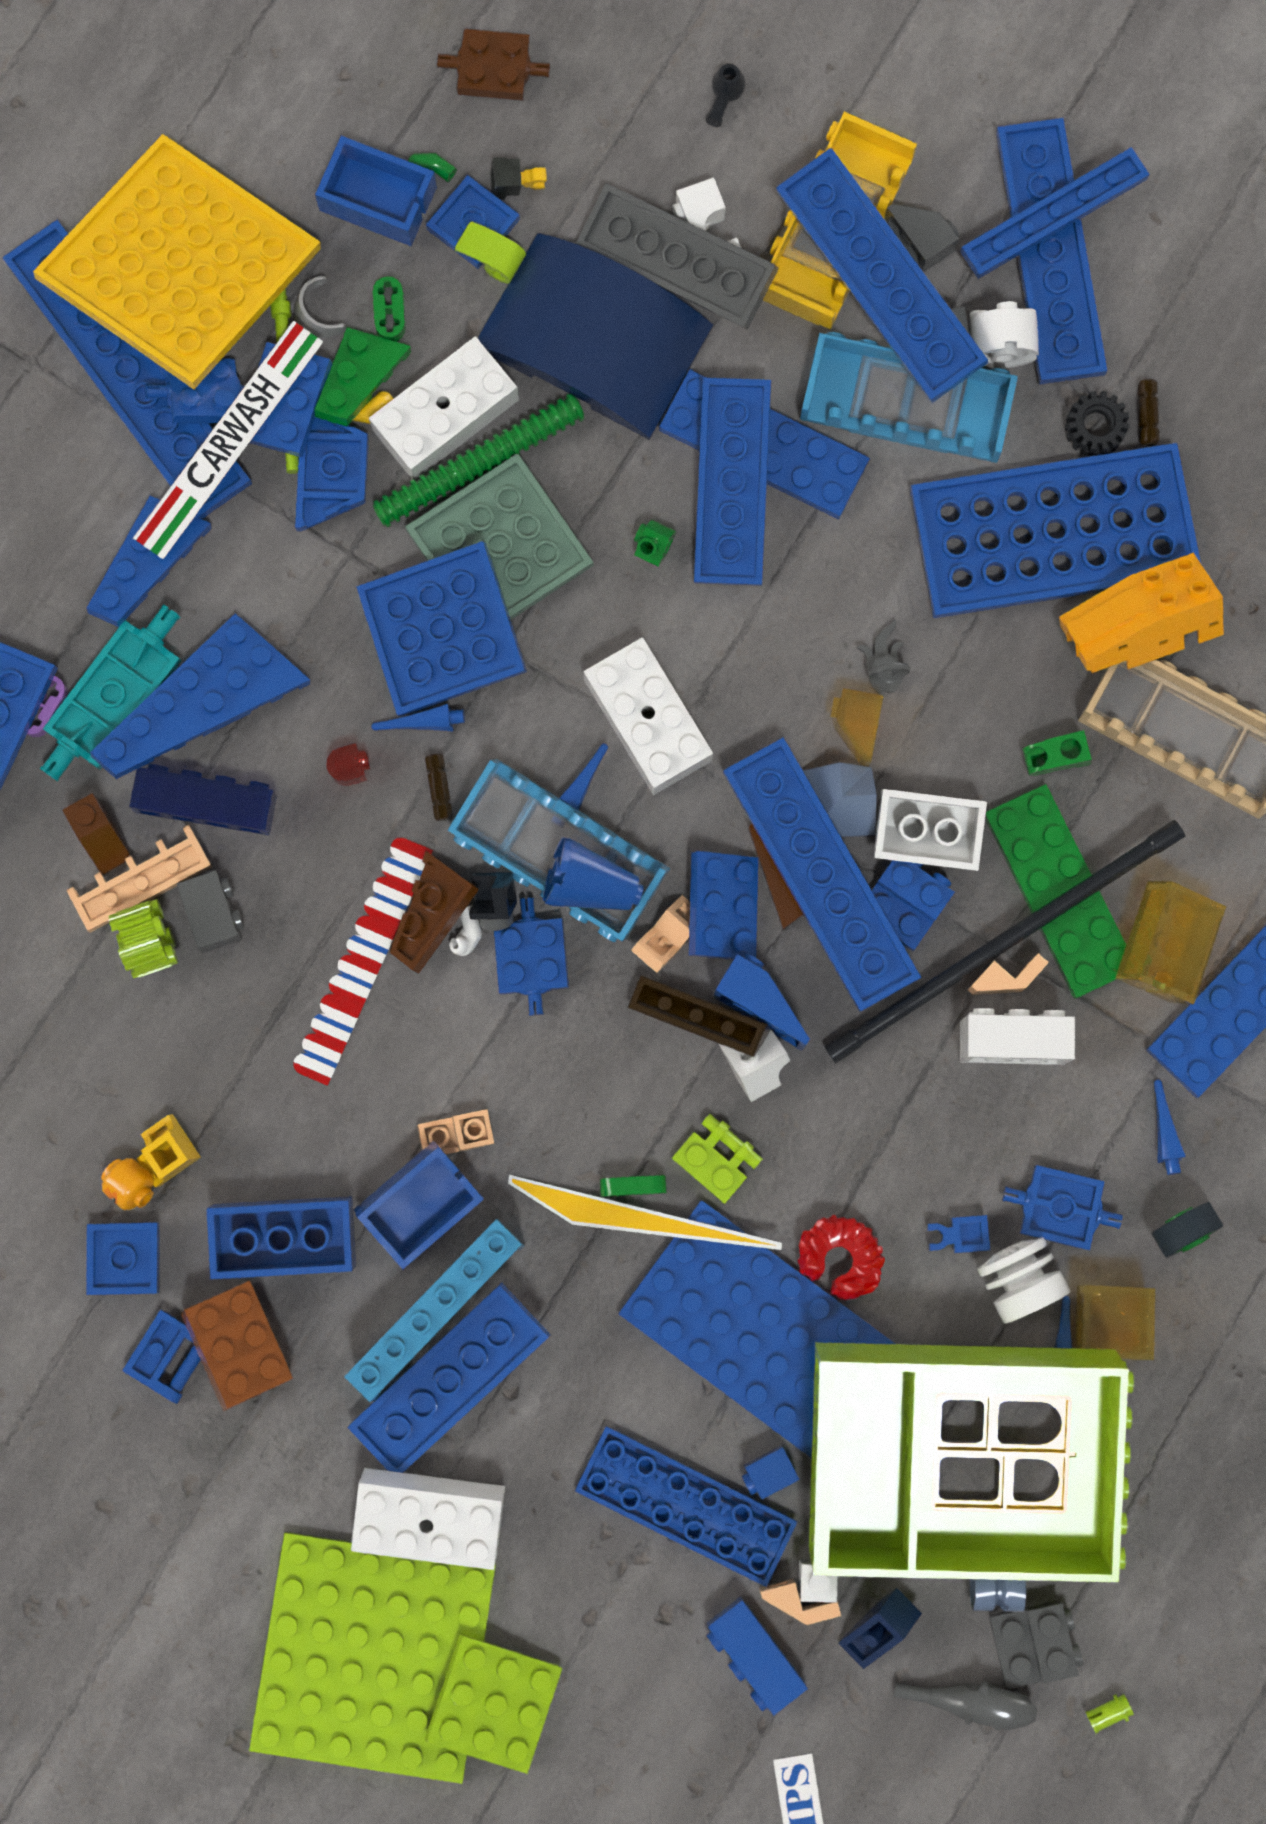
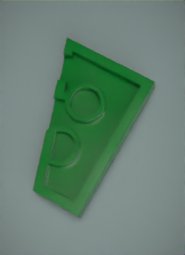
(356, 373)

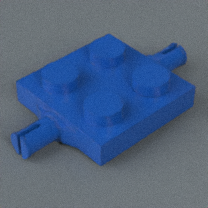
(204, 403)
(531, 957)
(1062, 1207)

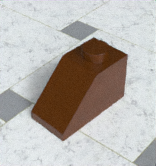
(97, 833)

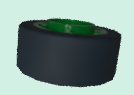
(1187, 1229)

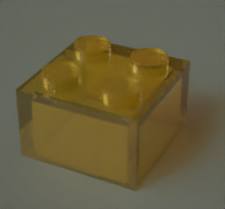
(1116, 1320)

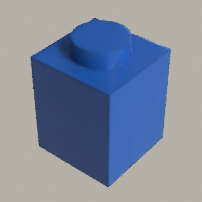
(769, 1473)

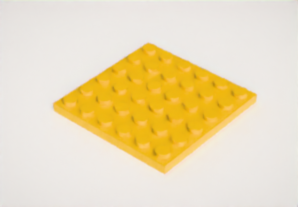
(177, 261)

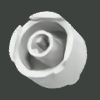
(1006, 334)

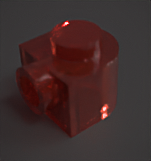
(348, 765)

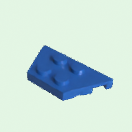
(331, 473)

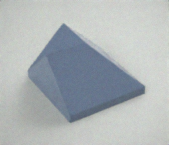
(847, 797)

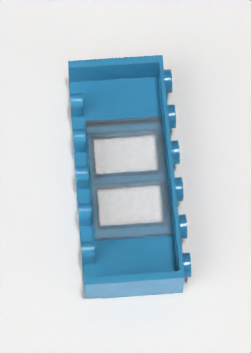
(874, 395)

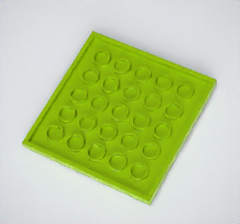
(363, 1656)

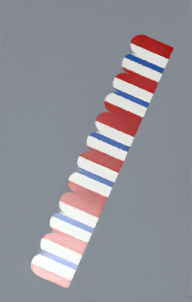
(363, 964)

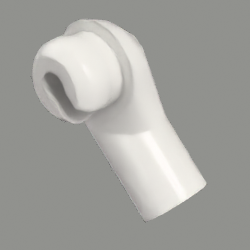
(468, 936)

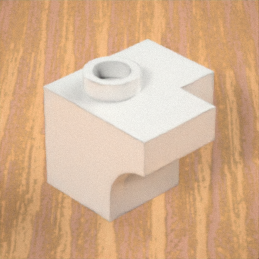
(759, 1073)

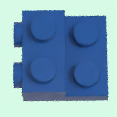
(911, 899)

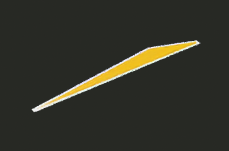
(608, 1214)

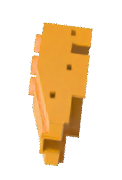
(1144, 611)

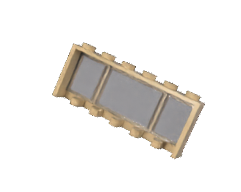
(1184, 729)

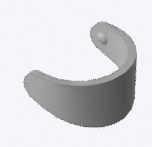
(306, 321)

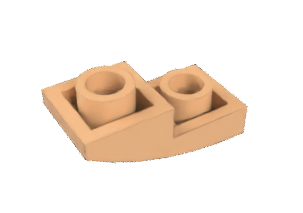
(458, 1132)

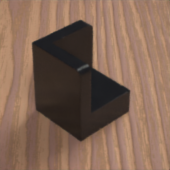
(495, 896)

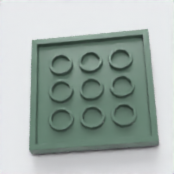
(522, 530)

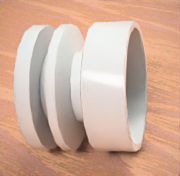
(1023, 1280)

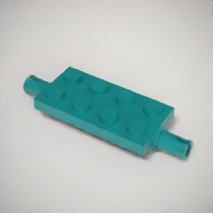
(110, 690)

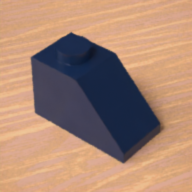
(880, 1628)

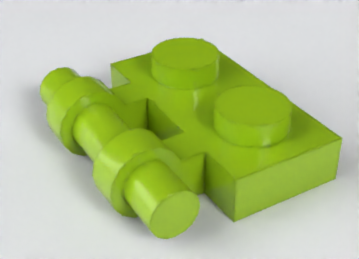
(709, 1166)

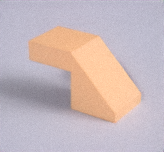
(666, 936)
(998, 980)
(786, 1598)

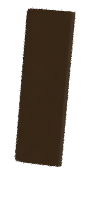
(698, 1016)

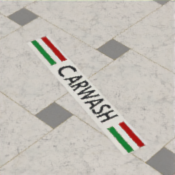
(228, 440)

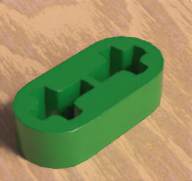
(381, 310)
(633, 1186)

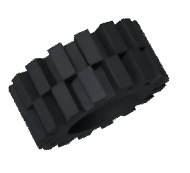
(1097, 404)

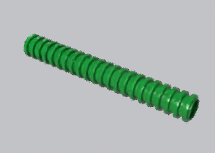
(478, 460)

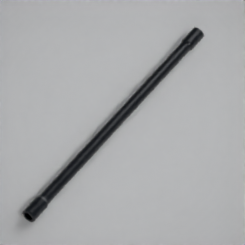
(1154, 844)

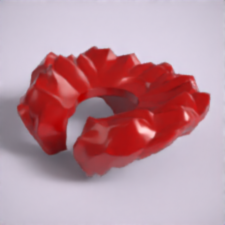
(858, 1240)

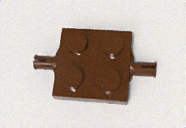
(493, 64)

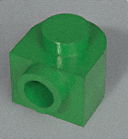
(653, 542)

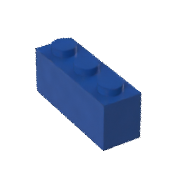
(755, 1657)

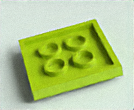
(493, 1704)

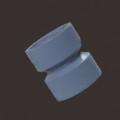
(991, 1592)

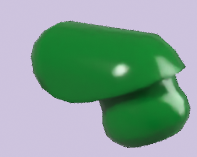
(435, 163)

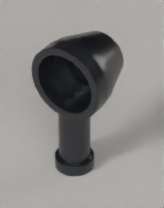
(725, 91)

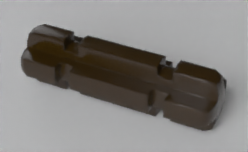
(1148, 412)
(438, 787)

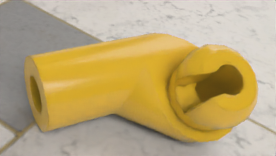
(373, 406)

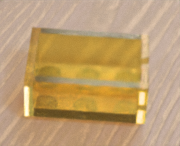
(1171, 942)

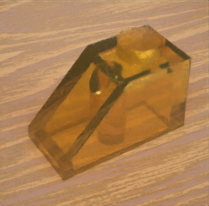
(857, 722)

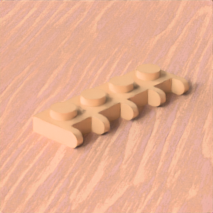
(141, 881)

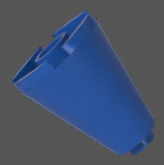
(589, 880)

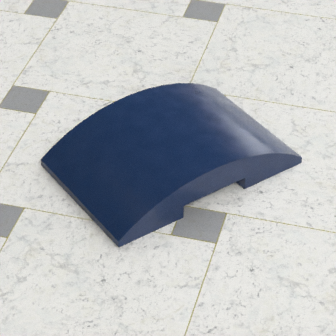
(596, 332)

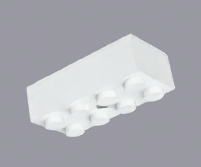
(423, 433)
(662, 746)
(396, 1511)

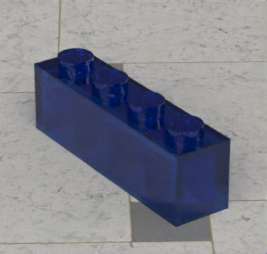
(203, 800)

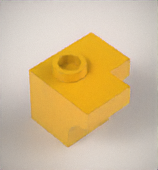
(166, 1150)

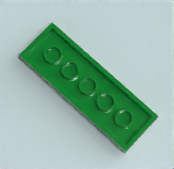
(1044, 867)

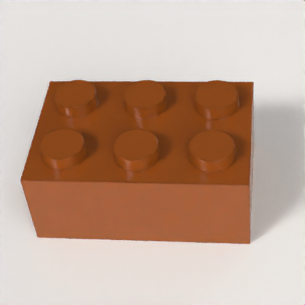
(236, 1345)

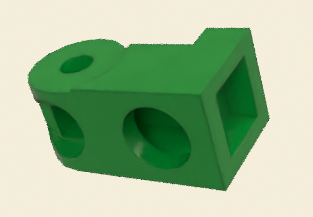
(1057, 754)

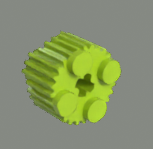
(143, 939)

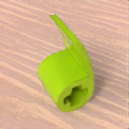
(494, 250)

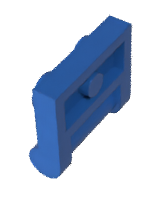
(156, 1353)

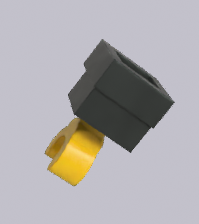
(508, 178)

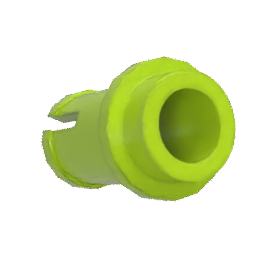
(1109, 1713)

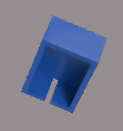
(376, 190)
(418, 1204)

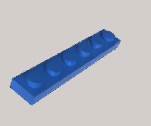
(1054, 213)

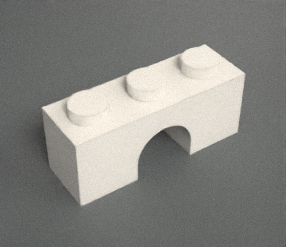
(701, 205)

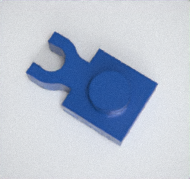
(965, 1234)

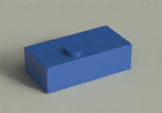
(281, 1237)

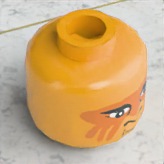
(127, 1183)

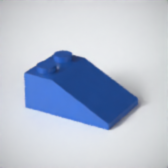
(755, 995)

